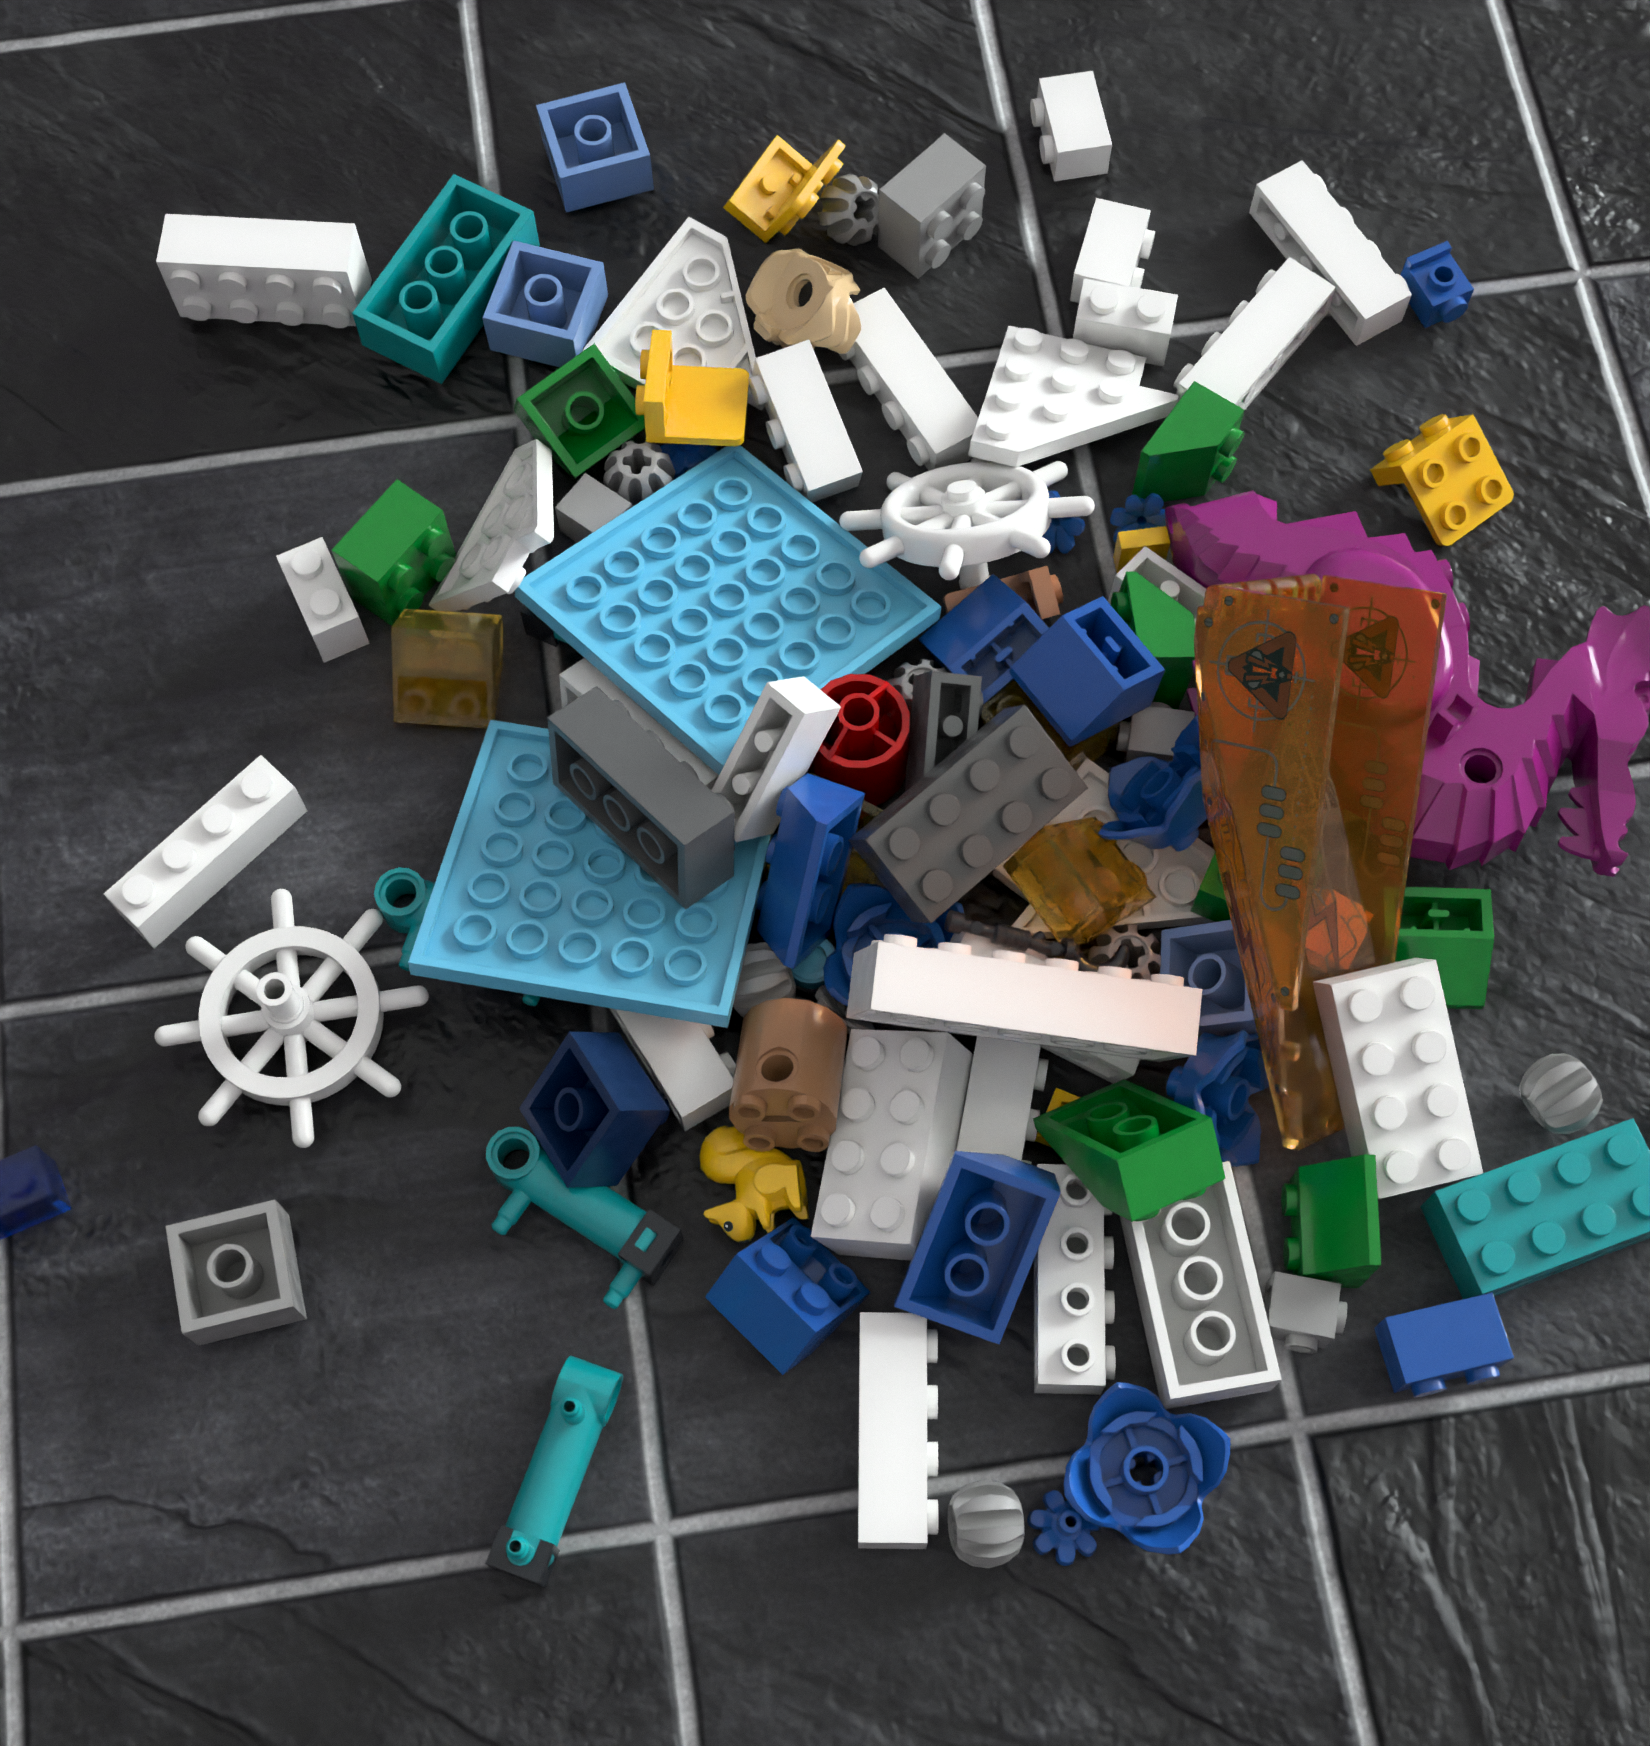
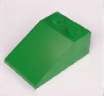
(1134, 1148)

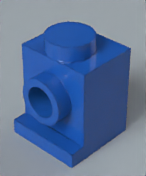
(1436, 285)

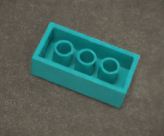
(442, 278)
(1544, 1211)

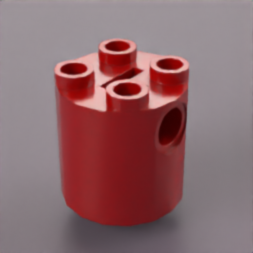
(867, 739)

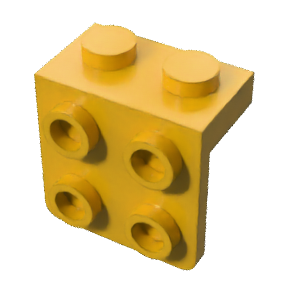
(781, 188)
(690, 401)
(1448, 476)

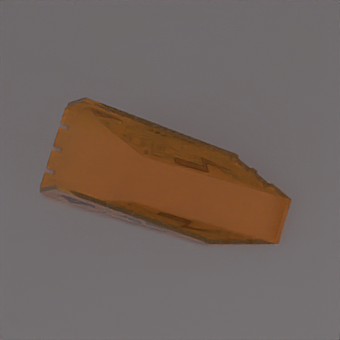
(1311, 796)

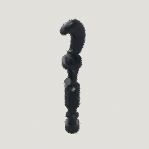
(1022, 940)

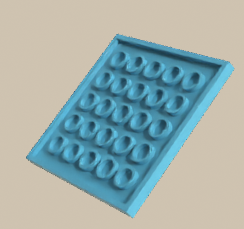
(720, 592)
(560, 912)

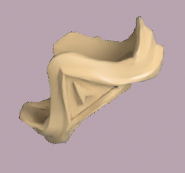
(825, 319)

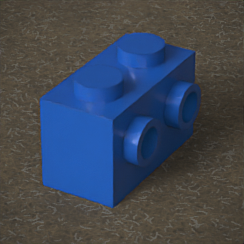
(1444, 1344)

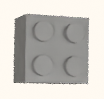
(931, 206)
(235, 1272)

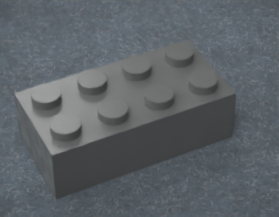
(642, 796)
(968, 814)

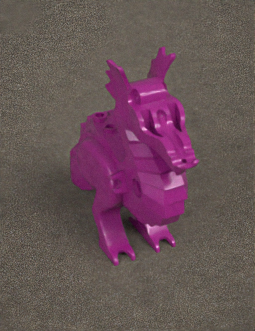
(1481, 763)

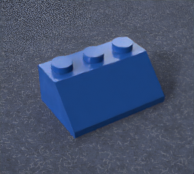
(807, 866)
(979, 1243)

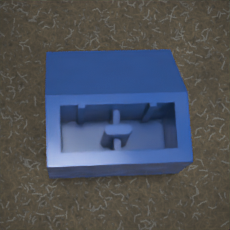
(985, 635)
(1088, 672)
(786, 1294)

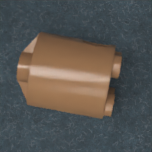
(788, 1075)

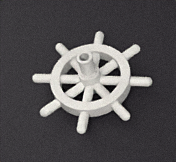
(966, 517)
(291, 1016)

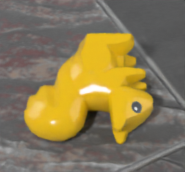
(762, 1182)

